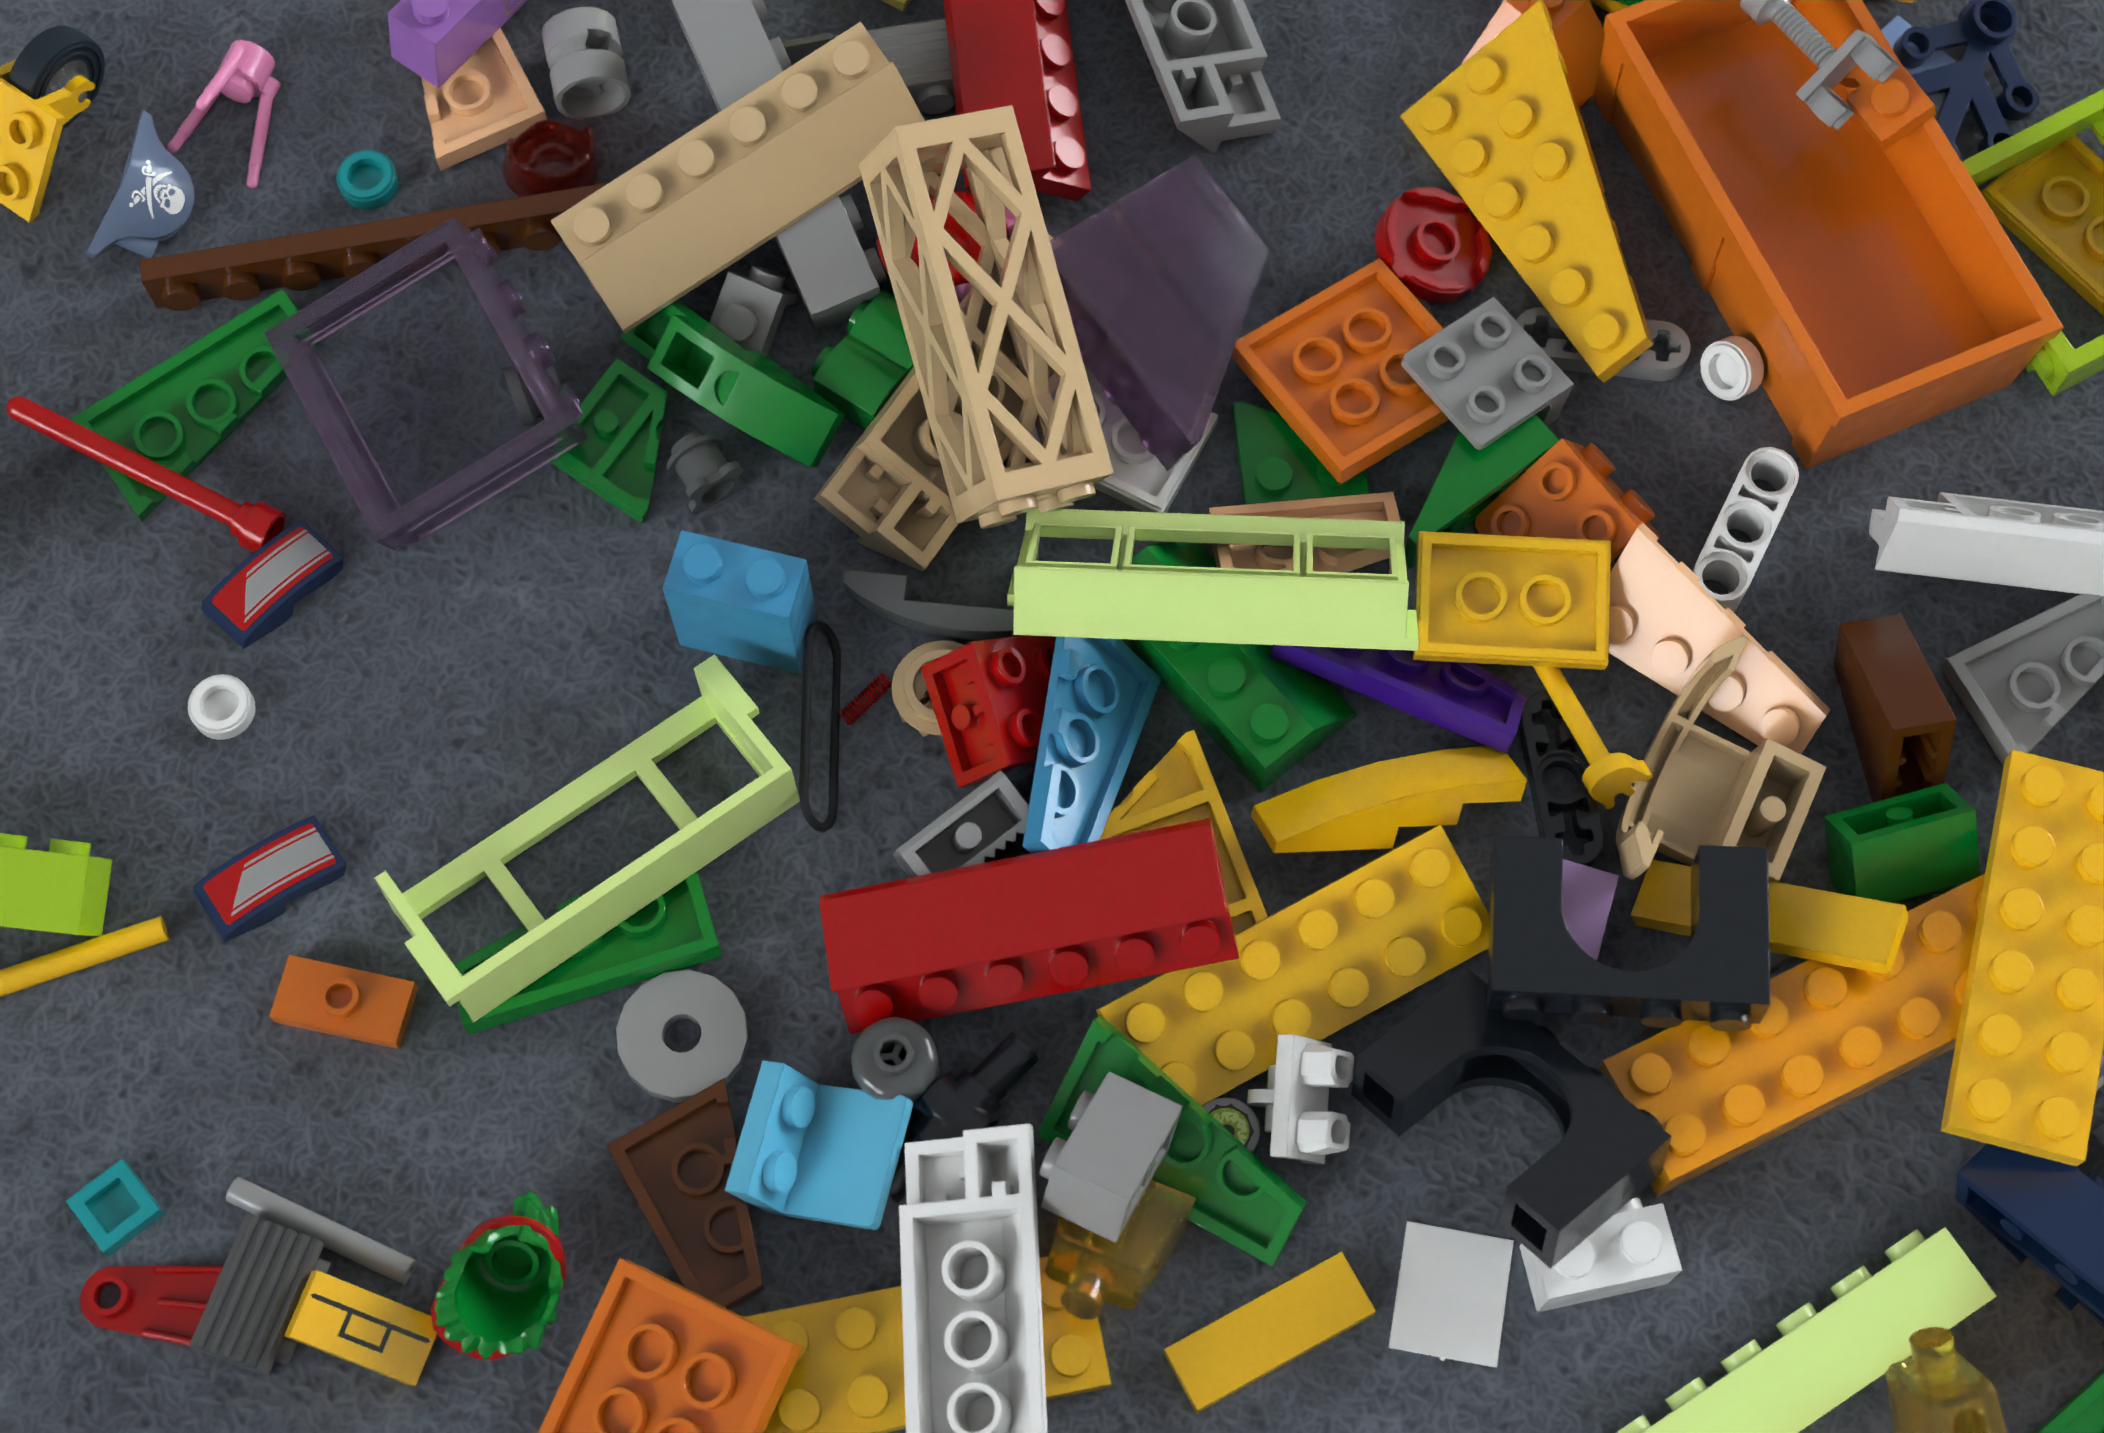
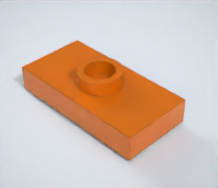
(344, 1001)

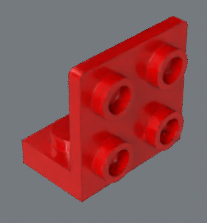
(991, 703)

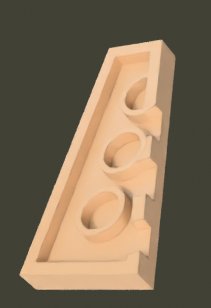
(1670, 624)

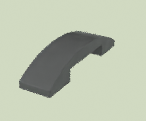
(889, 599)

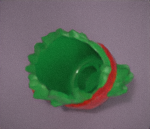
(503, 1283)

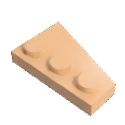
(1356, 507)

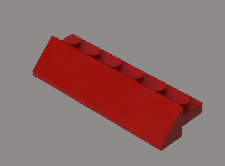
(1023, 59)
(1029, 926)

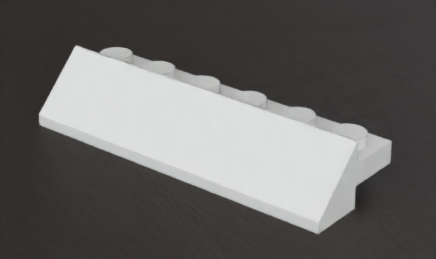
(1992, 542)
(972, 1285)

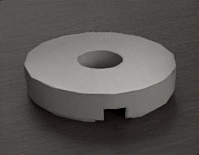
(675, 998)

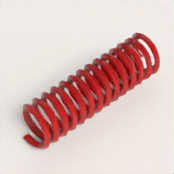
(860, 696)

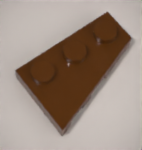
(679, 1179)

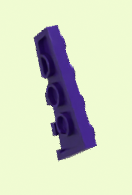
(1443, 693)

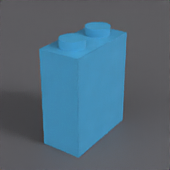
(740, 601)

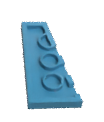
(1087, 738)

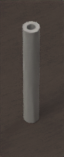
(334, 1235)

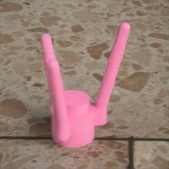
(241, 76)

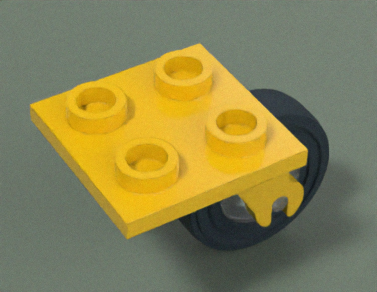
(39, 98)

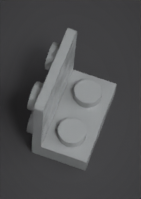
(1488, 375)

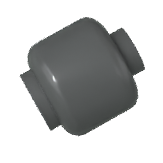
(883, 1044)

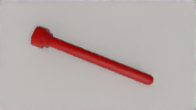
(248, 522)

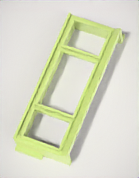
(1213, 602)
(628, 890)

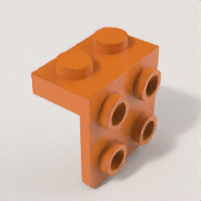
(1570, 498)

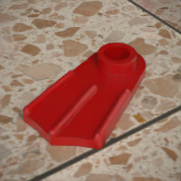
(154, 1300)

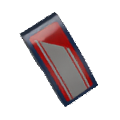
(268, 583)
(267, 876)

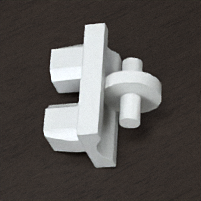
(1299, 1099)

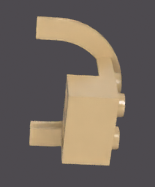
(1712, 788)

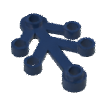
(1965, 78)

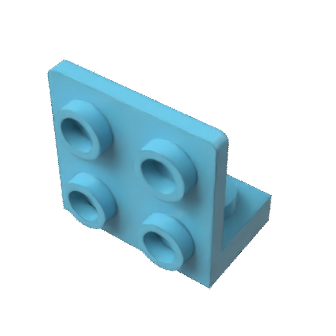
(818, 1149)

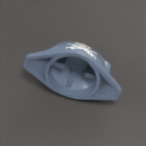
(151, 198)

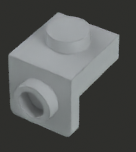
(752, 307)

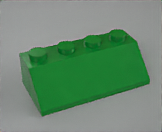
(1244, 699)

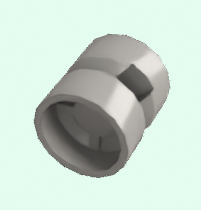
(585, 63)

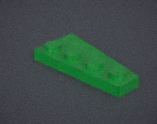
(192, 398)
(657, 939)

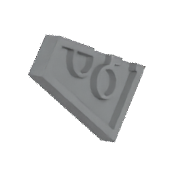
(2031, 673)

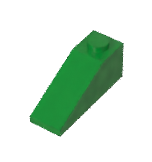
(1477, 477)

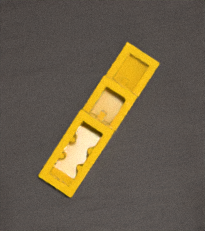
(1372, 801)

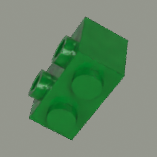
(1903, 845)

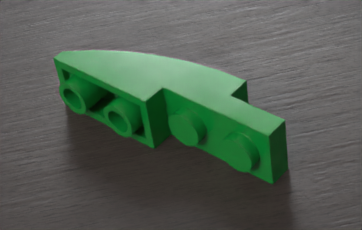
(736, 383)

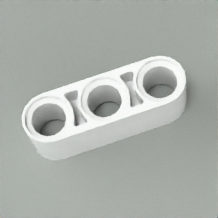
(1755, 514)

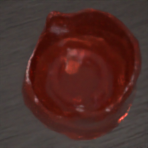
(550, 159)

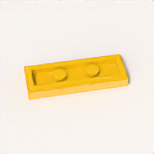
(1269, 1332)

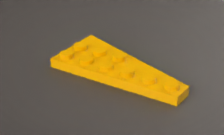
(1528, 173)

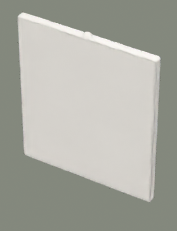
(1451, 1294)

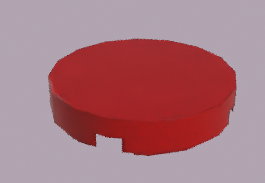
(1433, 244)

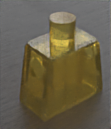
(1119, 1271)
(1941, 1390)

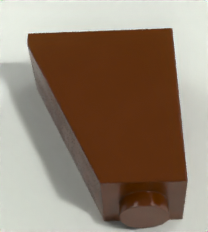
(1893, 707)

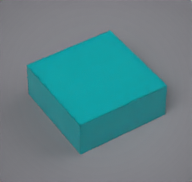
(115, 1207)

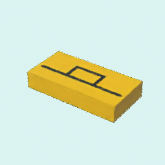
(362, 1328)

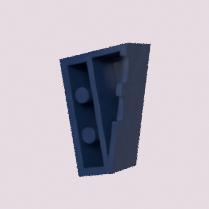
(2042, 1214)

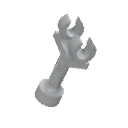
(1832, 63)

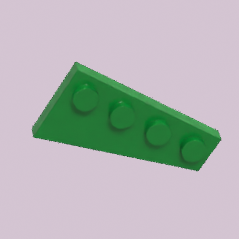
(1232, 1186)

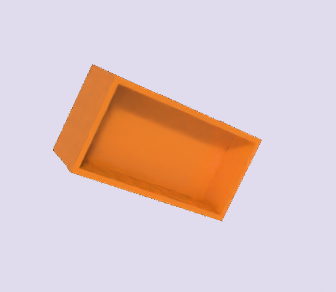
(1845, 264)

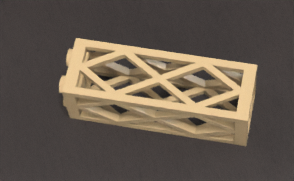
(941, 336)

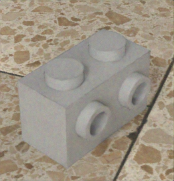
(1109, 1155)

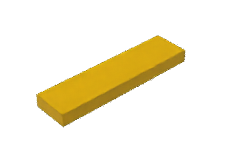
(1801, 919)

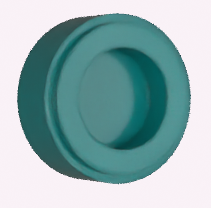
(367, 179)

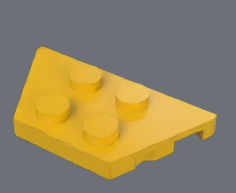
(1183, 792)

